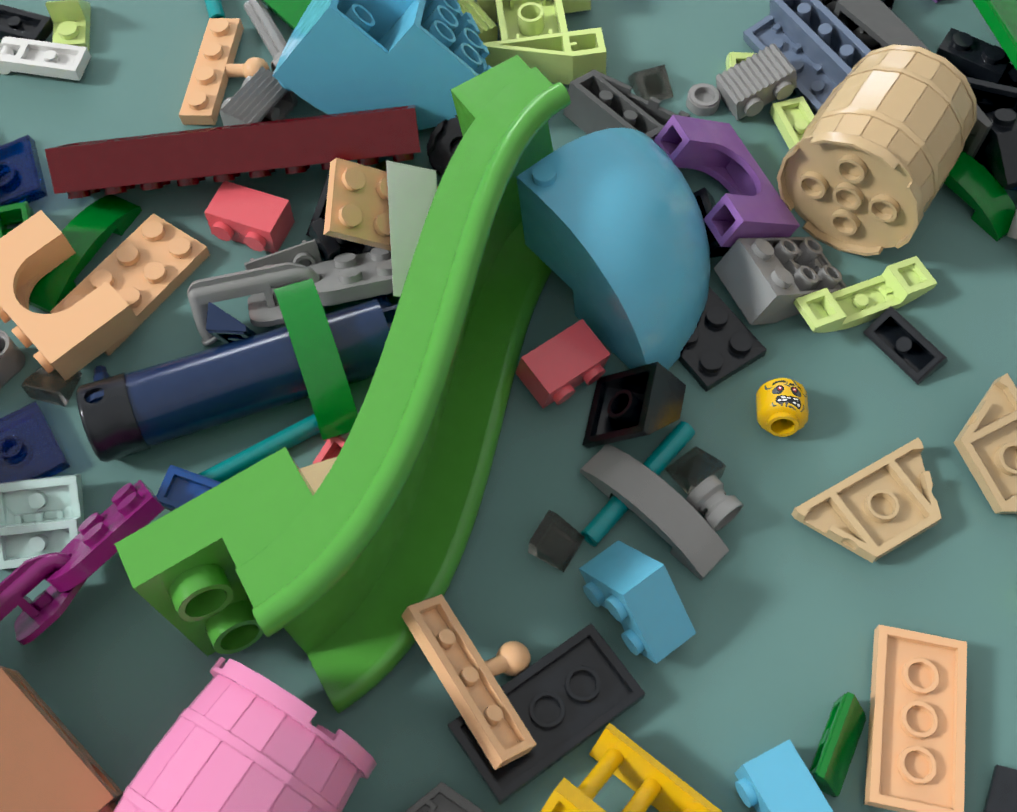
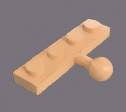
(213, 70)
(472, 680)

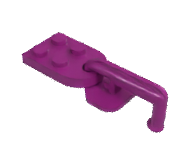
(67, 571)

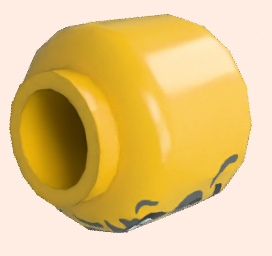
(782, 406)

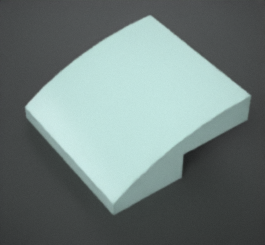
(38, 517)

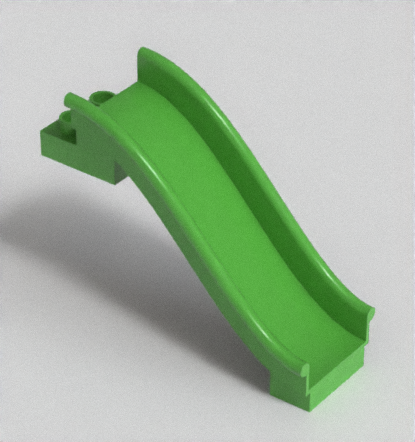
(420, 453)

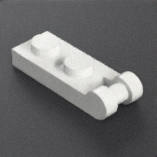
(43, 58)

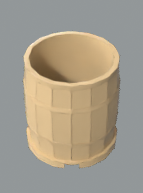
(879, 150)

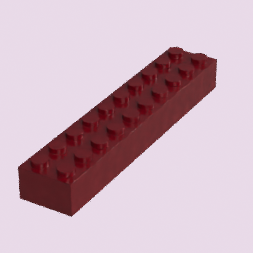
(231, 150)

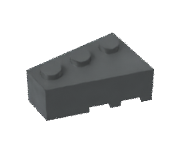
(607, 103)

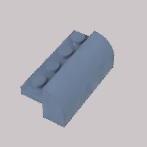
(812, 42)

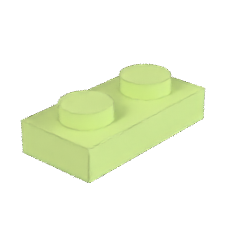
(791, 119)

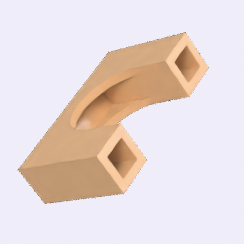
(63, 338)

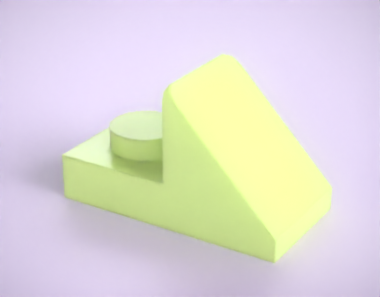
(70, 22)

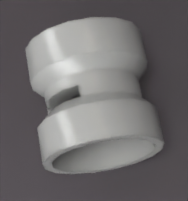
(712, 501)

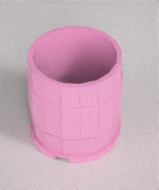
(247, 751)

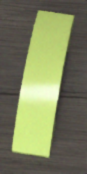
(866, 300)

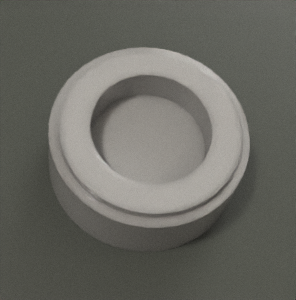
(703, 99)

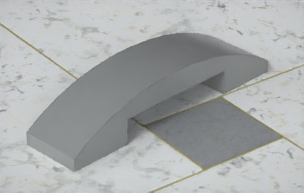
(658, 506)

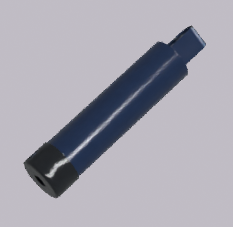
(220, 384)

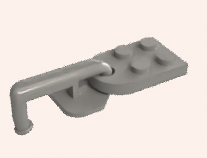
(336, 280)

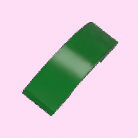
(984, 194)
(86, 236)
(317, 358)

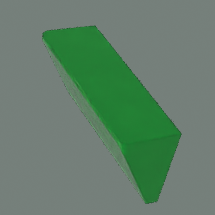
(838, 744)

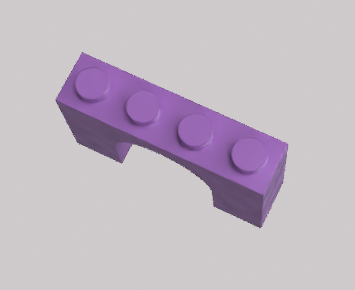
(715, 148)

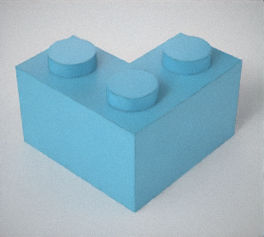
(640, 598)

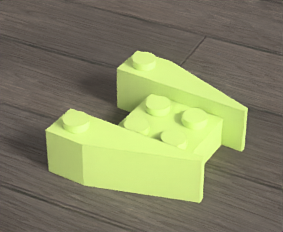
(541, 38)

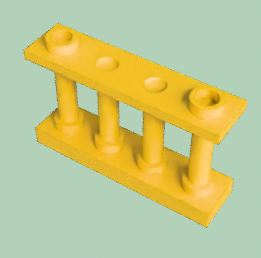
(638, 770)

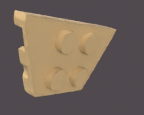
(990, 445)
(876, 505)

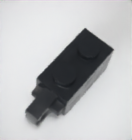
(978, 58)

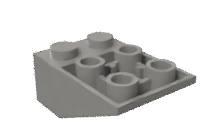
(772, 273)

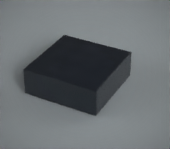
(326, 244)

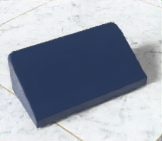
(225, 326)

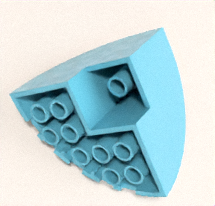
(382, 56)
(624, 238)

